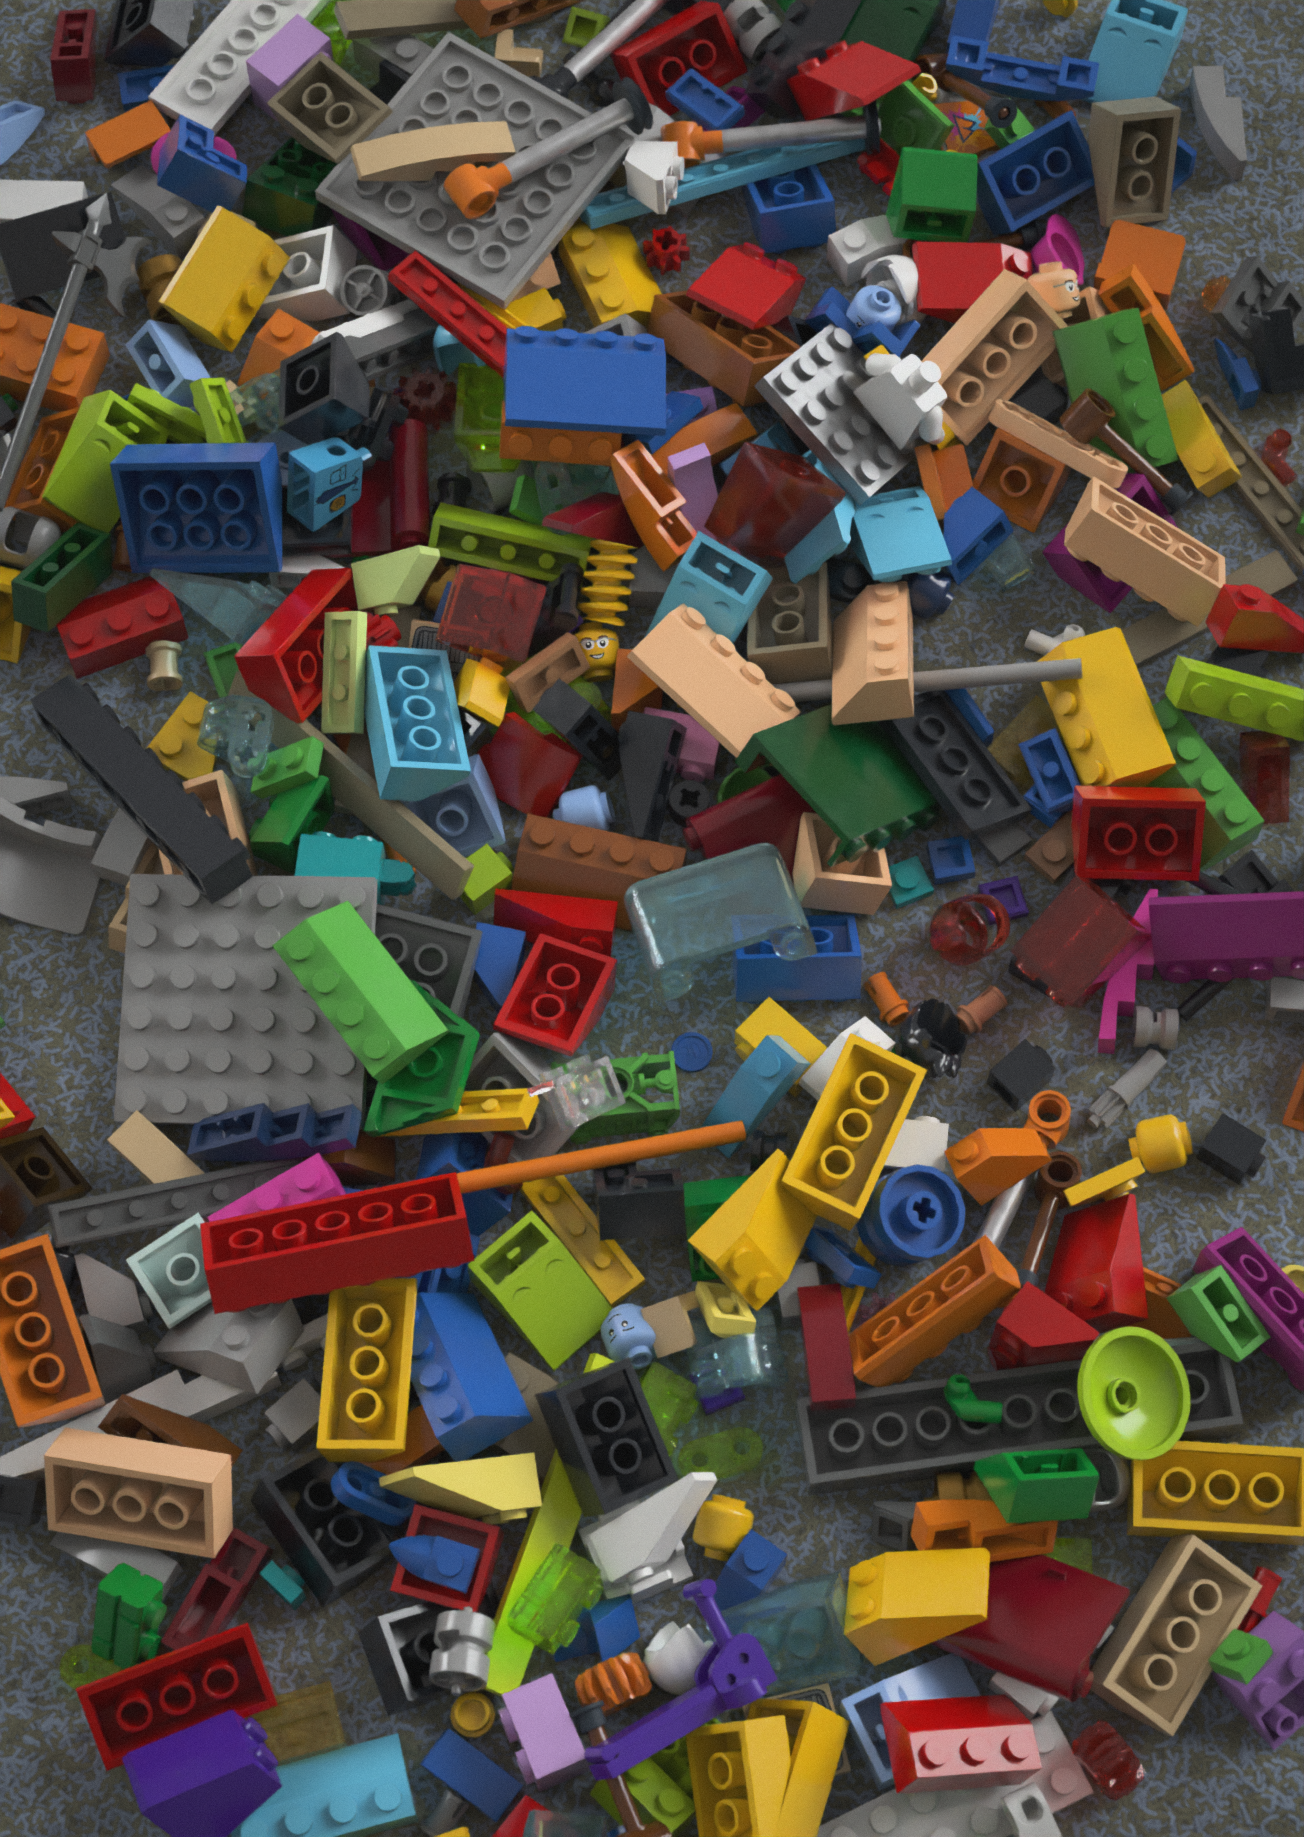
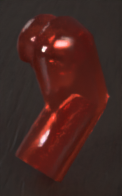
(1275, 454)
(498, 1155)

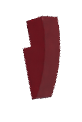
(826, 1347)
(218, 1590)

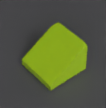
(583, 27)

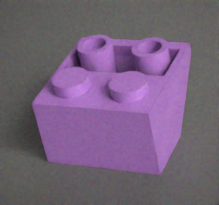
(1276, 1693)

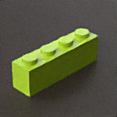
(505, 543)
(1237, 697)

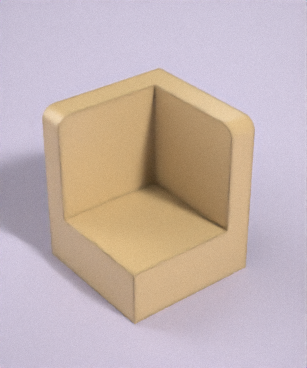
(524, 60)
(672, 1323)

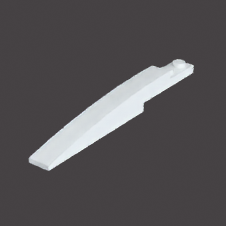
(196, 1400)

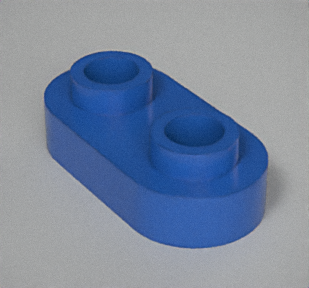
(360, 1490)

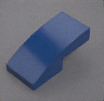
(471, 1774)

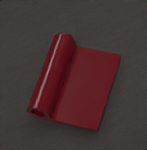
(394, 497)
(755, 816)
(1041, 1624)

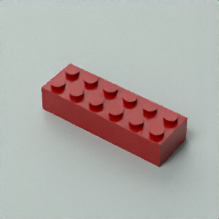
(335, 1243)

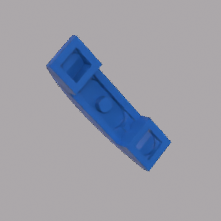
(1020, 76)

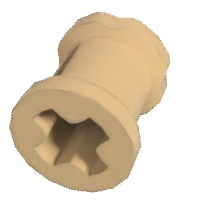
(164, 665)

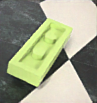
(344, 672)

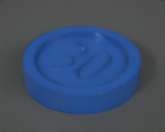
(692, 1052)

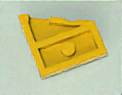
(178, 738)
(1106, 1185)

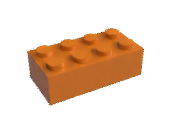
(76, 367)

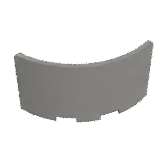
(46, 872)

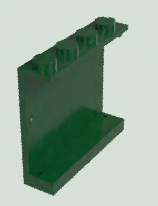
(848, 777)

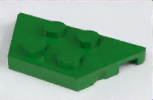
(431, 1083)

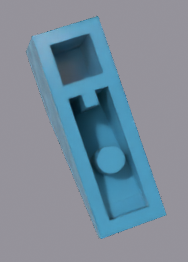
(757, 1087)

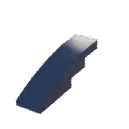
(264, 1135)

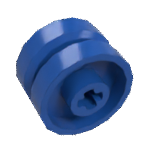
(912, 1216)

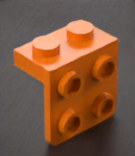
(1151, 250)

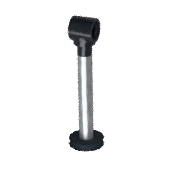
(605, 43)

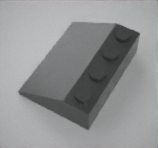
(431, 953)

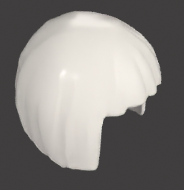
(674, 1657)

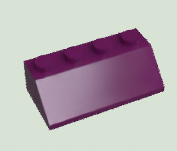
(1228, 936)
(1267, 1292)

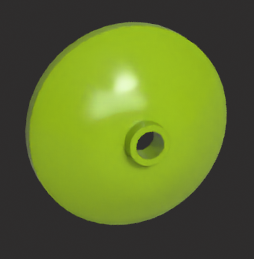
(1149, 1389)

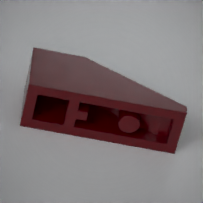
(74, 56)
(597, 517)

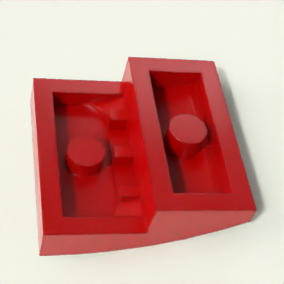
(528, 766)

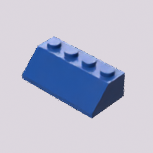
(463, 1375)

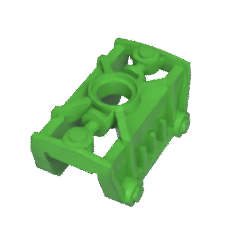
(637, 1113)

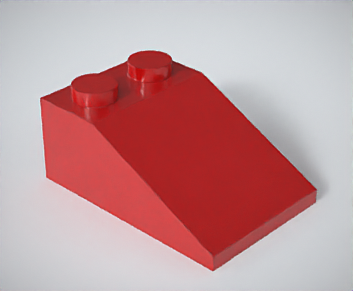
(847, 78)
(958, 273)
(749, 286)
(558, 995)
(1100, 1265)

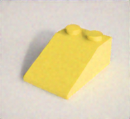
(474, 1489)

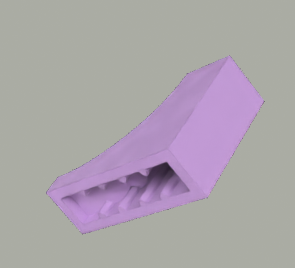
(694, 479)

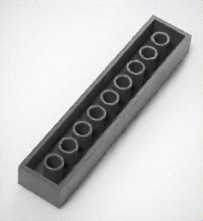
(913, 1431)

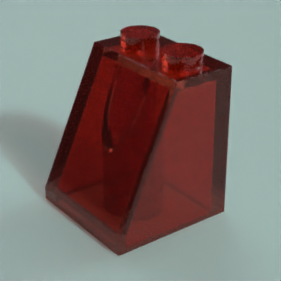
(771, 502)
(1079, 943)

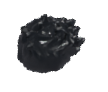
(933, 1039)

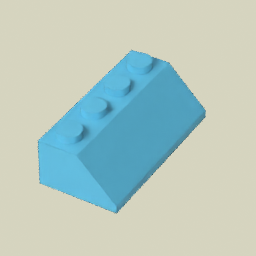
(413, 722)
(338, 1795)

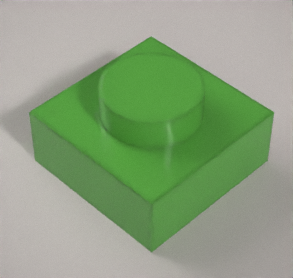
(1240, 1656)

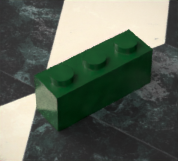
(62, 577)

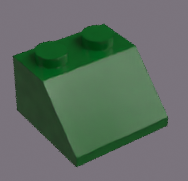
(290, 814)

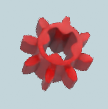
(666, 259)
(382, 631)

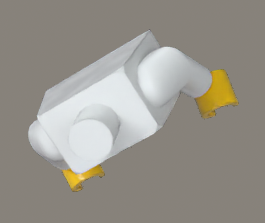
(905, 398)

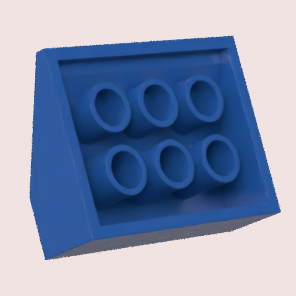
(585, 381)
(201, 507)

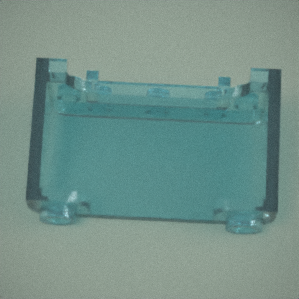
(715, 911)

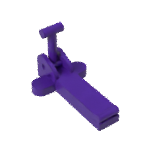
(725, 1679)

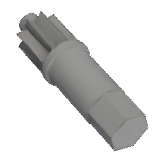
(1120, 1095)

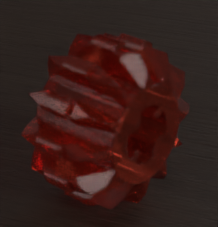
(440, 395)
(1108, 1760)

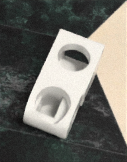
(1029, 1813)

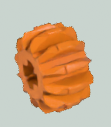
(616, 1681)

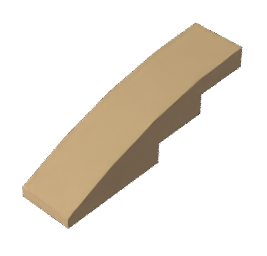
(423, 151)
(151, 1151)

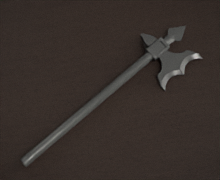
(117, 273)

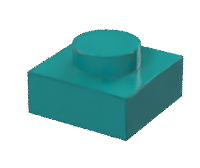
(909, 882)
(285, 1583)

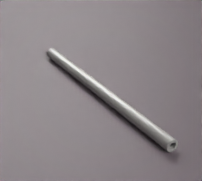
(957, 678)

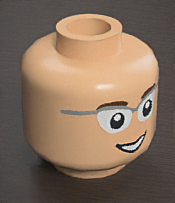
(1057, 287)

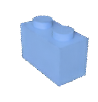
(167, 360)

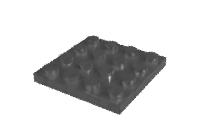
(818, 403)

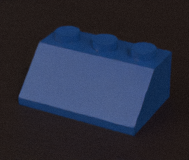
(1034, 174)
(829, 975)

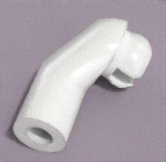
(1044, 644)

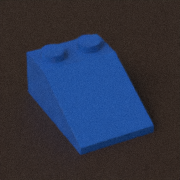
(791, 210)

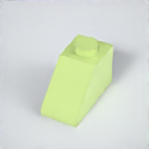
(393, 579)

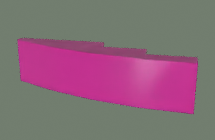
(1121, 987)

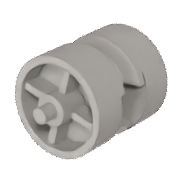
(751, 27)
(368, 290)
(462, 1644)

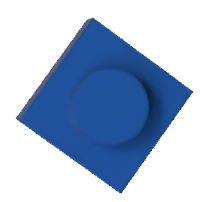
(950, 860)

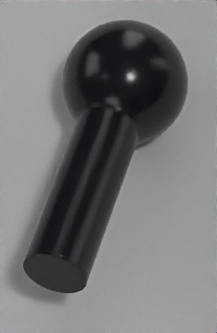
(600, 88)

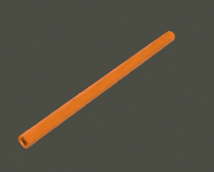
(601, 1157)

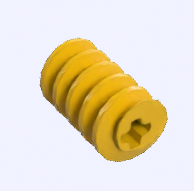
(607, 582)

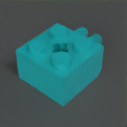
(357, 857)

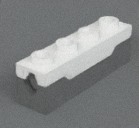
(388, 338)

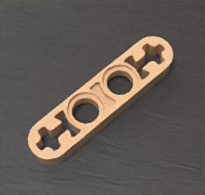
(1057, 443)

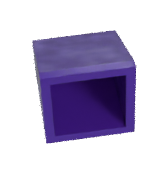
(204, 1776)

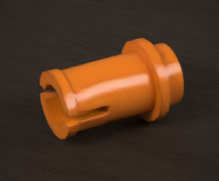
(886, 999)

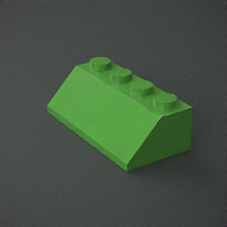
(1116, 362)
(1229, 815)
(361, 990)

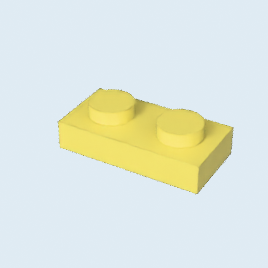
(724, 1310)

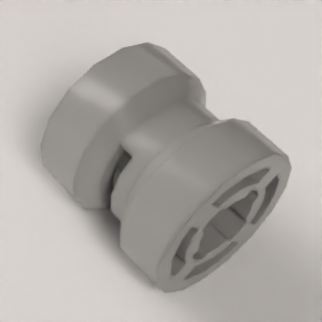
(1155, 1028)

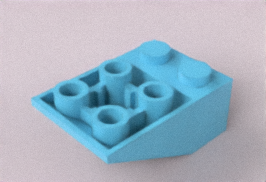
(1135, 48)
(898, 535)
(824, 540)
(715, 584)

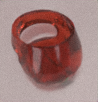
(952, 919)

